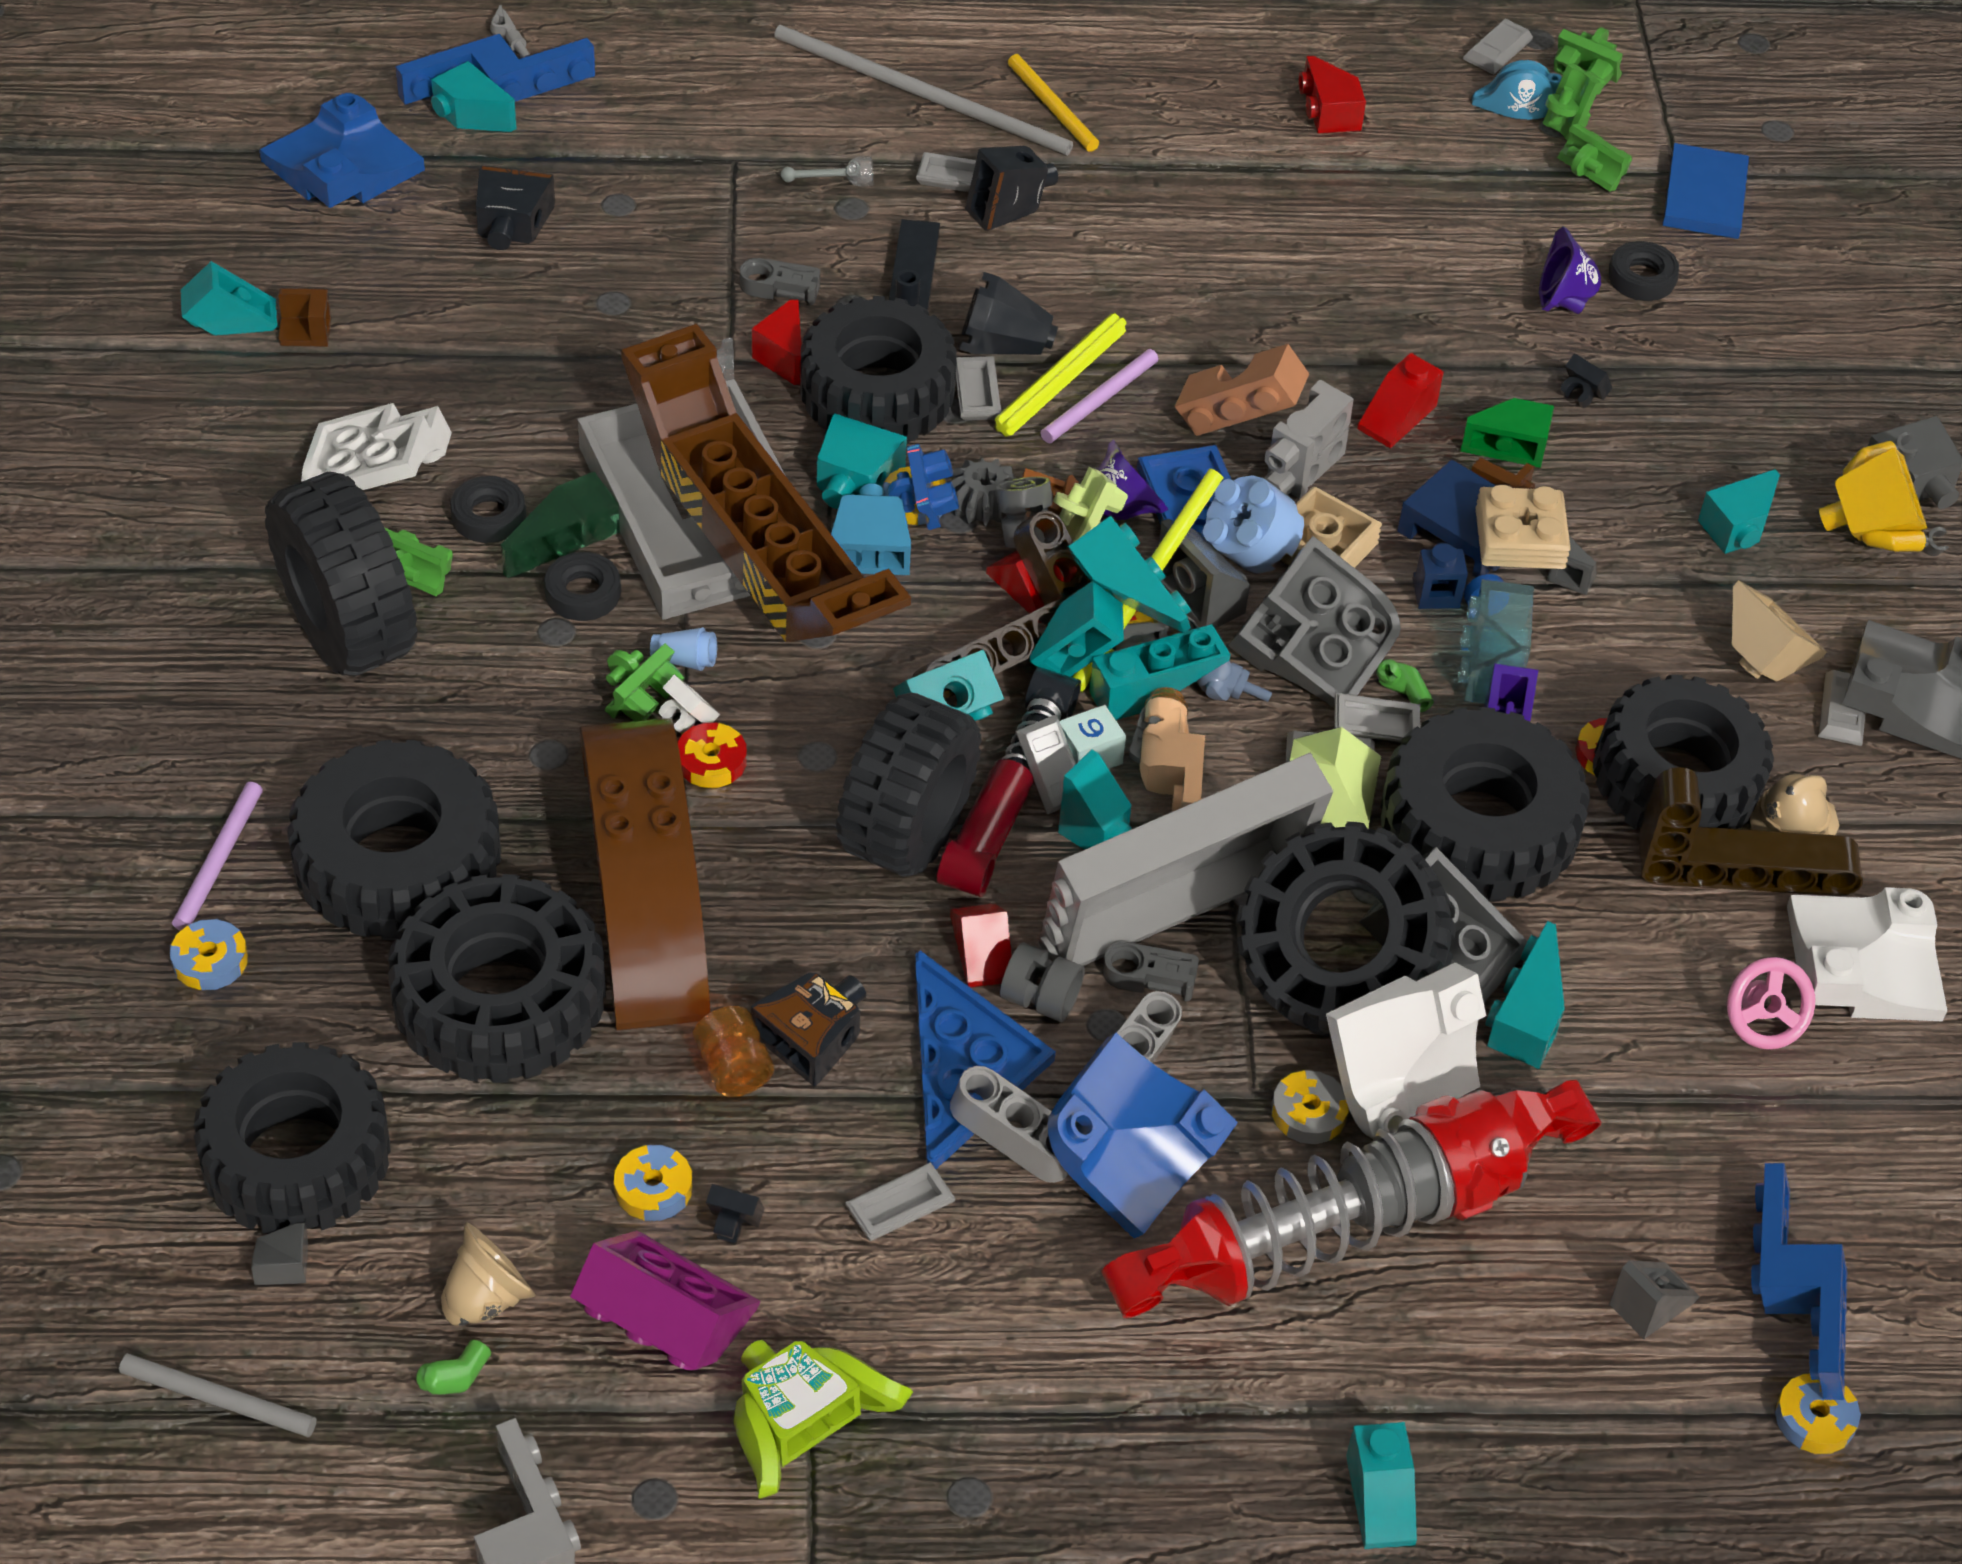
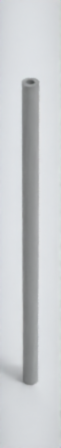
(924, 90)

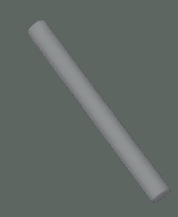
(217, 1395)

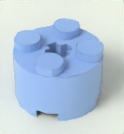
(1253, 523)

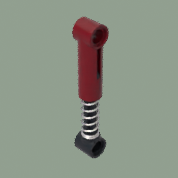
(972, 856)

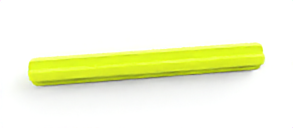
(1060, 375)

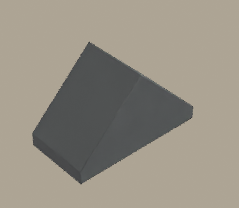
(1650, 1295)

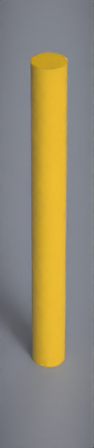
(1053, 102)

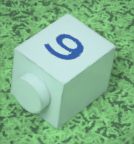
(1095, 731)

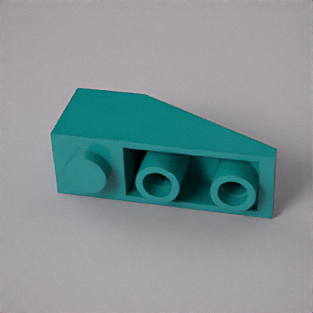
(1112, 561)
(1131, 674)
(1534, 1006)

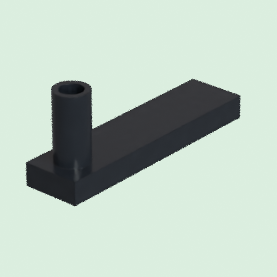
(915, 262)

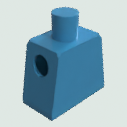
(874, 531)

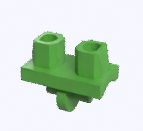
(1590, 53)
(1572, 99)
(1594, 157)
(423, 565)
(635, 679)

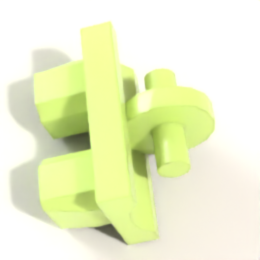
(1088, 502)

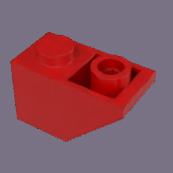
(1332, 97)

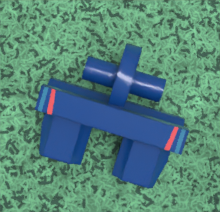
(920, 489)

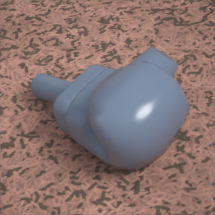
(1230, 681)

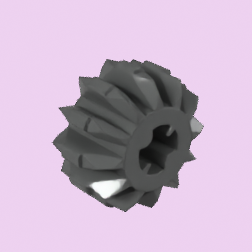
(976, 489)

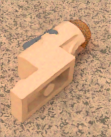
(1166, 751)

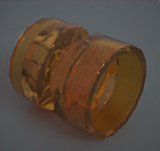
(733, 1051)

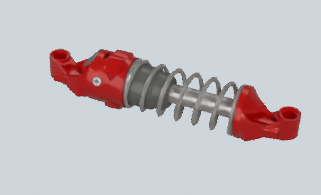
(1436, 1167)

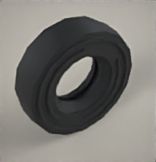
(1639, 286)
(486, 490)
(584, 606)

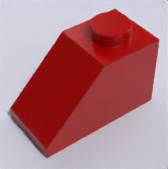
(1402, 400)

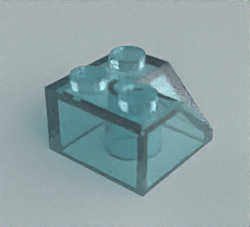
(1497, 634)

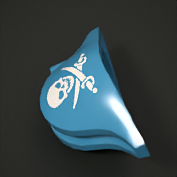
(1518, 91)

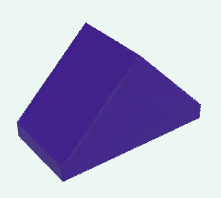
(1512, 690)

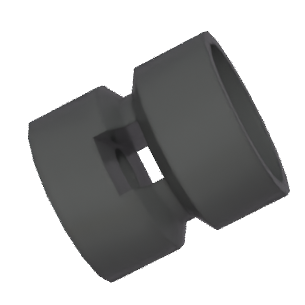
(1021, 494)
(1057, 988)

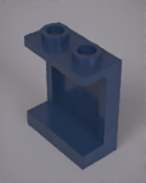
(1448, 511)

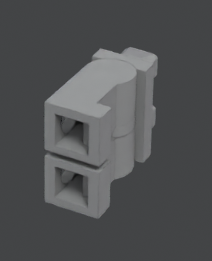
(1309, 440)

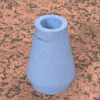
(692, 647)

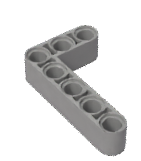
(1007, 1102)

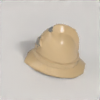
(1796, 806)
(481, 1282)

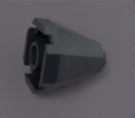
(1005, 321)

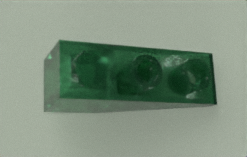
(562, 523)

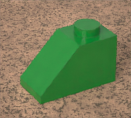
(1510, 431)

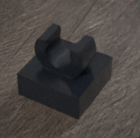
(1587, 377)
(732, 1211)

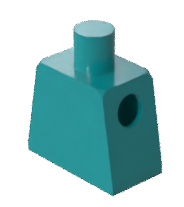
(856, 456)

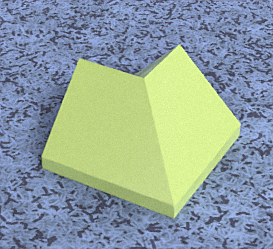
(1349, 769)

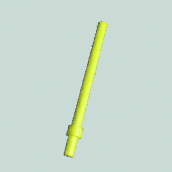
(1169, 544)

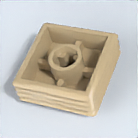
(1337, 526)
(1522, 527)

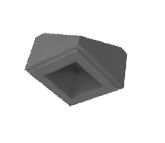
(1579, 570)
(281, 1256)

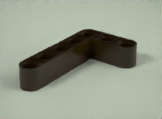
(1039, 561)
(1737, 859)

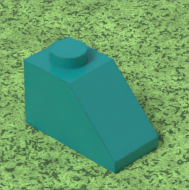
(472, 100)
(226, 303)
(1739, 511)
(1080, 629)
(1092, 804)
(1383, 1484)

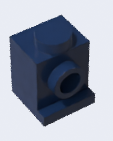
(1440, 566)

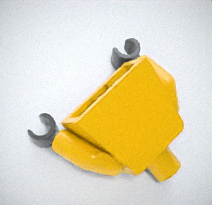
(1882, 501)

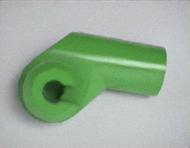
(1406, 681)
(454, 1375)

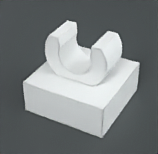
(688, 703)

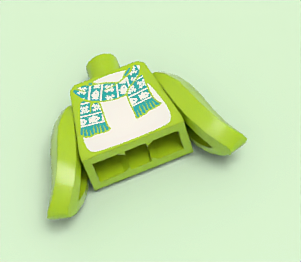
(800, 1400)

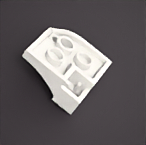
(377, 445)
(1870, 953)
(1407, 1046)

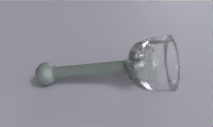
(858, 171)

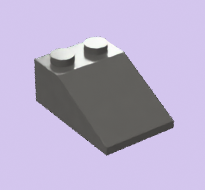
(1483, 936)

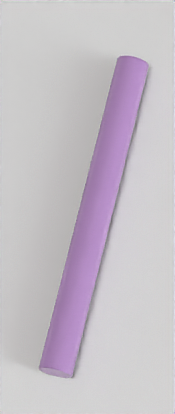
(1099, 396)
(217, 856)

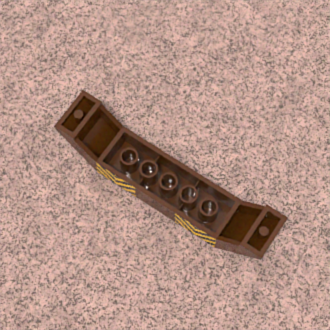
(744, 497)

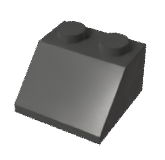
(1205, 580)

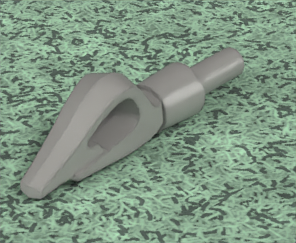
(508, 32)

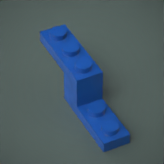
(498, 62)
(1801, 1280)

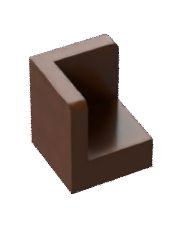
(304, 317)

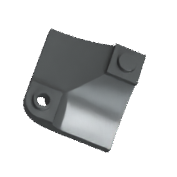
(1320, 625)
(1910, 686)

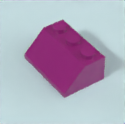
(662, 1299)

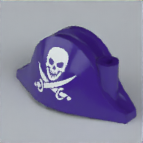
(1568, 275)
(1140, 495)

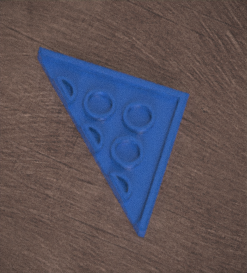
(963, 1032)

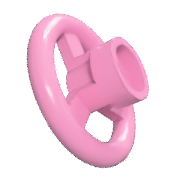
(1753, 996)

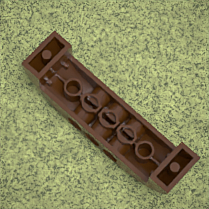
(646, 873)

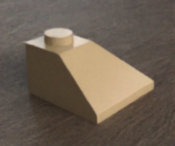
(1768, 636)

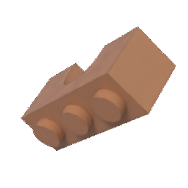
(1267, 386)

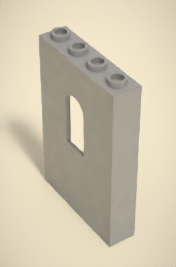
(669, 551)
(1179, 862)

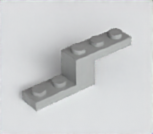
(540, 1534)

